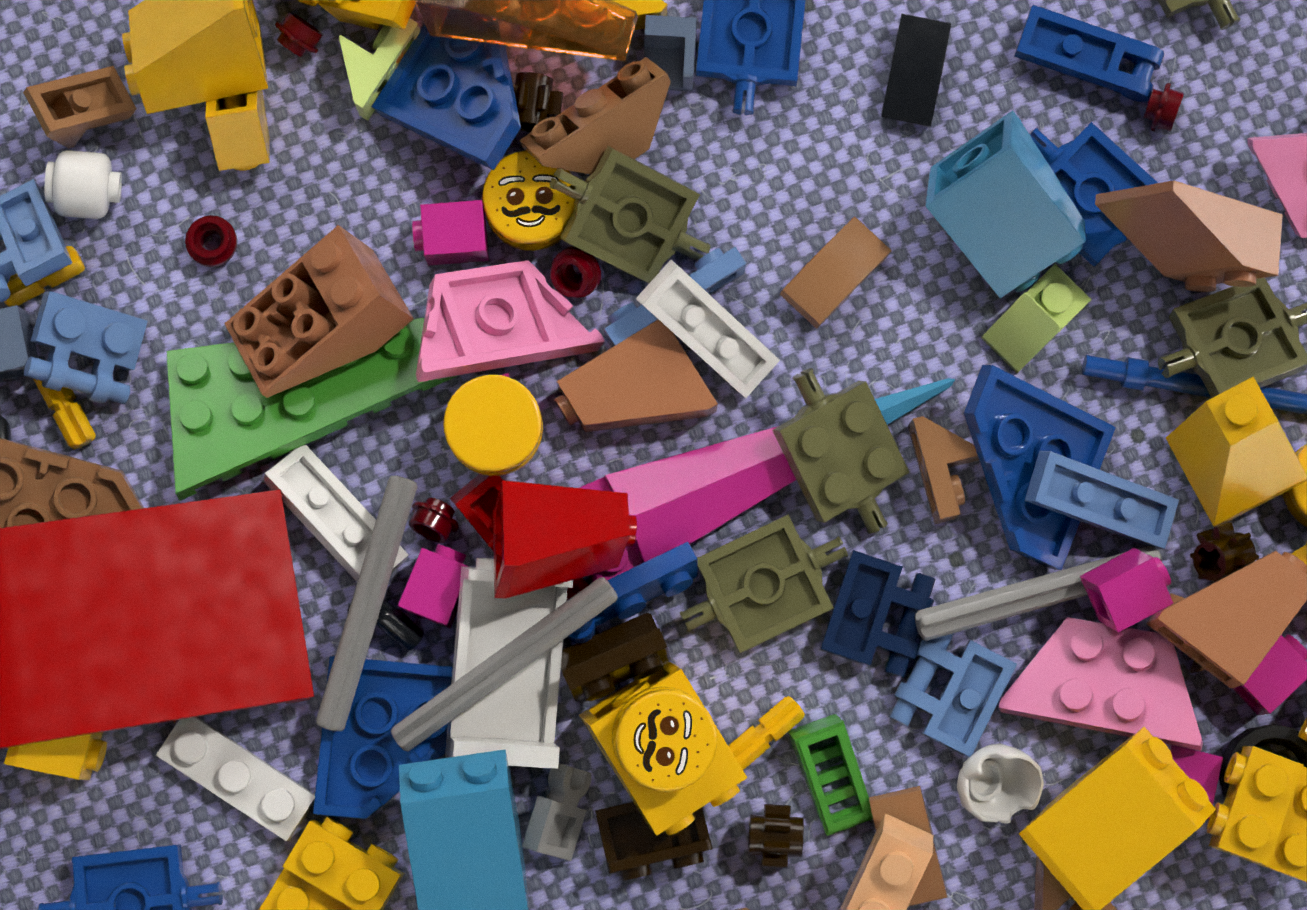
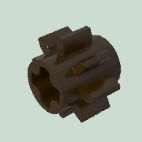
(535, 99)
(1222, 552)
(775, 836)

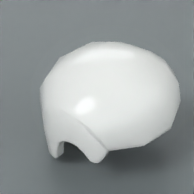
(999, 783)

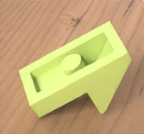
(369, 71)
(1036, 318)

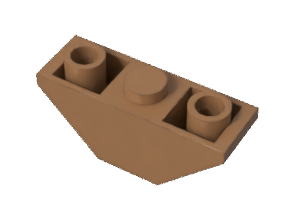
(614, 115)

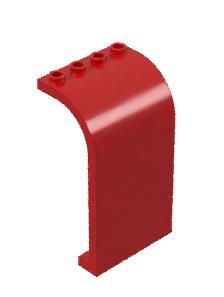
(148, 618)

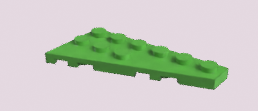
(228, 424)

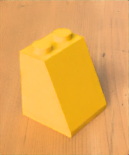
(193, 52)
(660, 809)
(1117, 820)

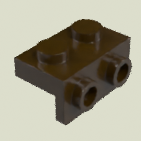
(614, 656)
(633, 846)

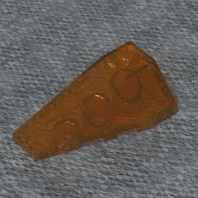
(559, 26)

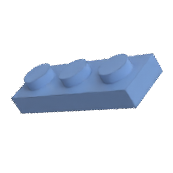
(712, 273)
(1101, 499)

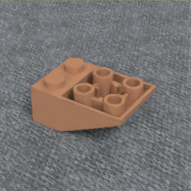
(318, 314)

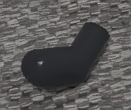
(398, 626)

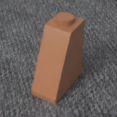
(636, 385)
(1237, 617)

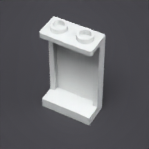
(524, 708)

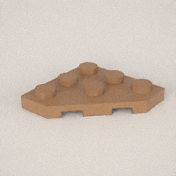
(54, 486)

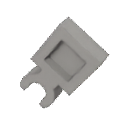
(557, 819)

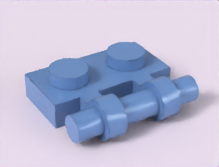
(30, 238)
(88, 332)
(967, 699)

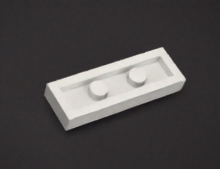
(707, 328)
(326, 508)
(237, 776)

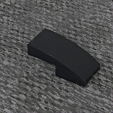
(916, 69)

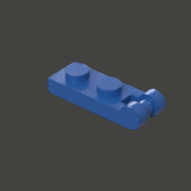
(1088, 53)
(661, 575)

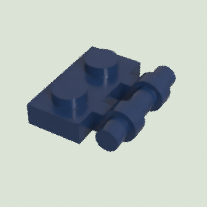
(862, 609)

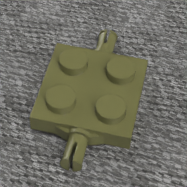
(629, 215)
(1238, 337)
(840, 451)
(764, 584)

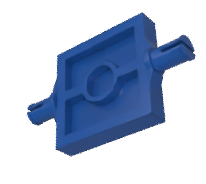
(751, 44)
(1092, 167)
(134, 881)

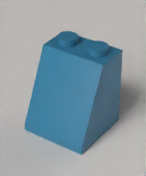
(1005, 206)
(463, 833)

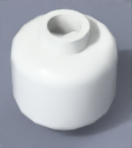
(82, 184)

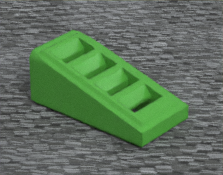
(815, 732)

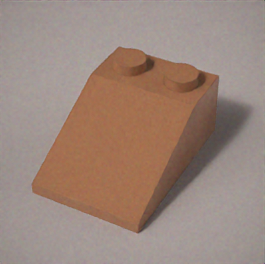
(1197, 233)

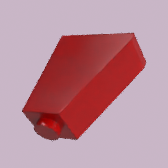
(556, 535)

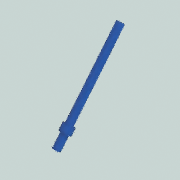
(1137, 374)

